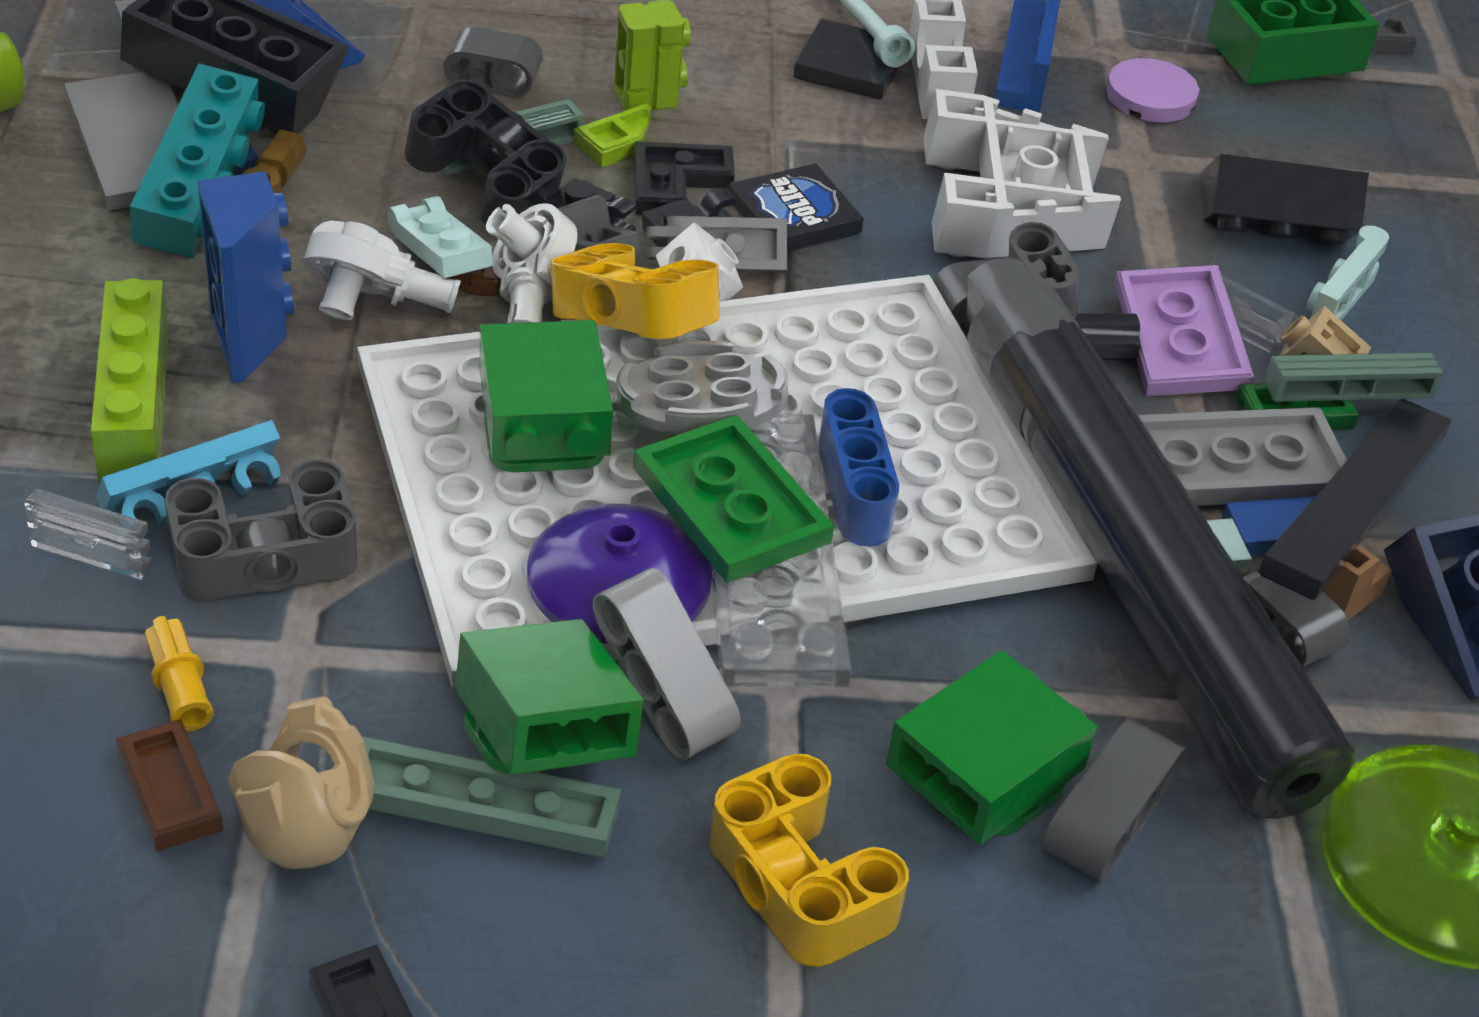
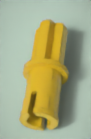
(178, 673)

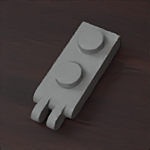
(755, 241)

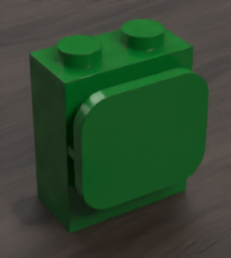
(545, 396)
(545, 697)
(992, 748)

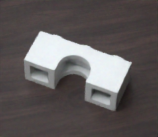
(939, 50)

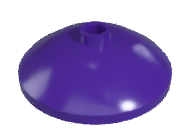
(604, 547)

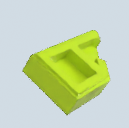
(614, 136)

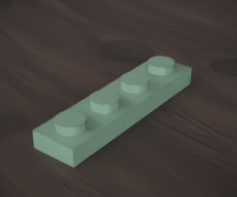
(492, 802)

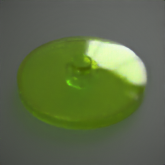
(1408, 848)

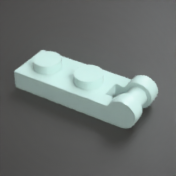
(439, 238)
(1351, 276)

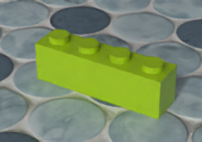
(130, 376)

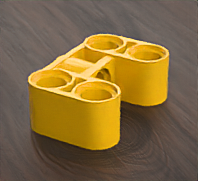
(654, 303)
(808, 903)

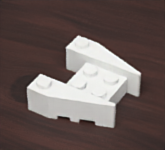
(1025, 177)

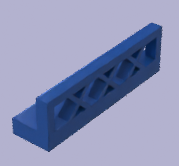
(1027, 54)

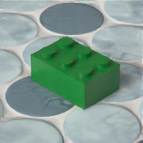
(1292, 37)

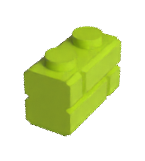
(650, 54)

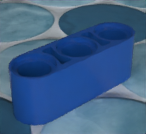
(858, 467)

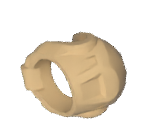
(291, 809)

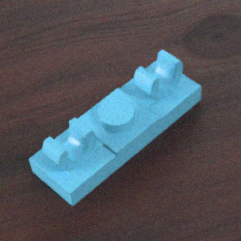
(148, 482)

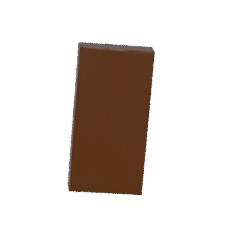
(169, 785)

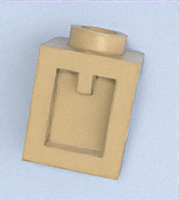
(1322, 336)

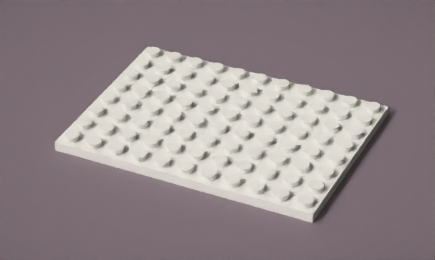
(969, 504)

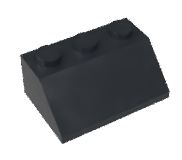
(1283, 198)

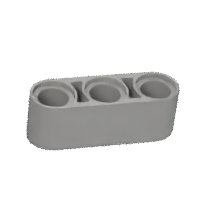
(667, 663)

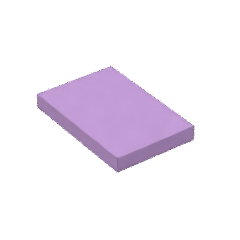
(1185, 330)

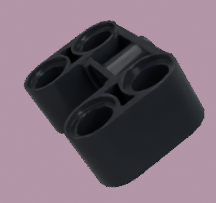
(473, 124)

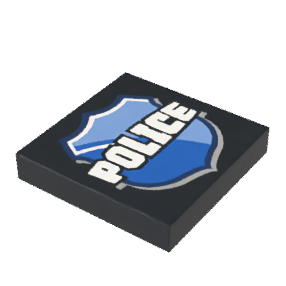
(804, 196)

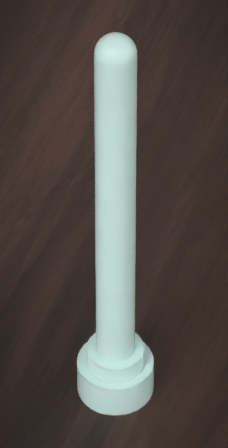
(891, 42)

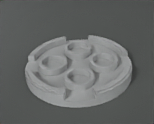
(699, 385)

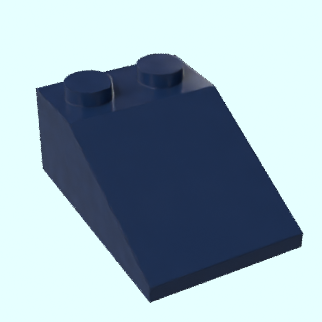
(1439, 587)

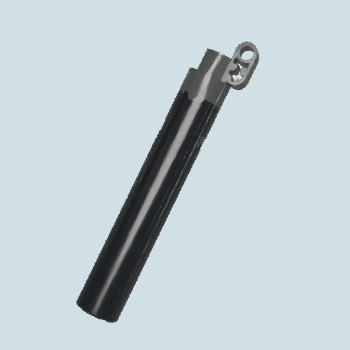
(1149, 535)

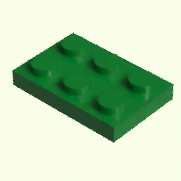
(732, 498)

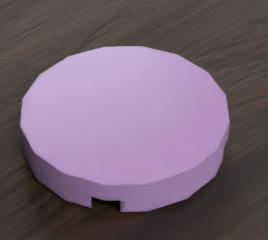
(1152, 88)

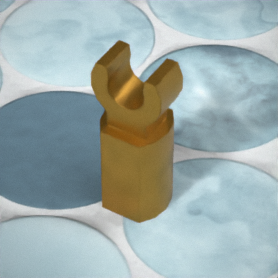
(280, 158)

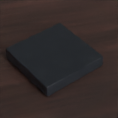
(844, 60)

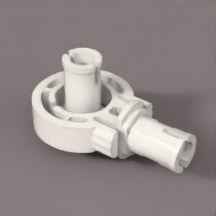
(536, 238)
(362, 260)

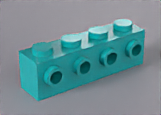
(200, 144)

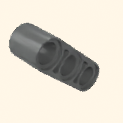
(1113, 799)

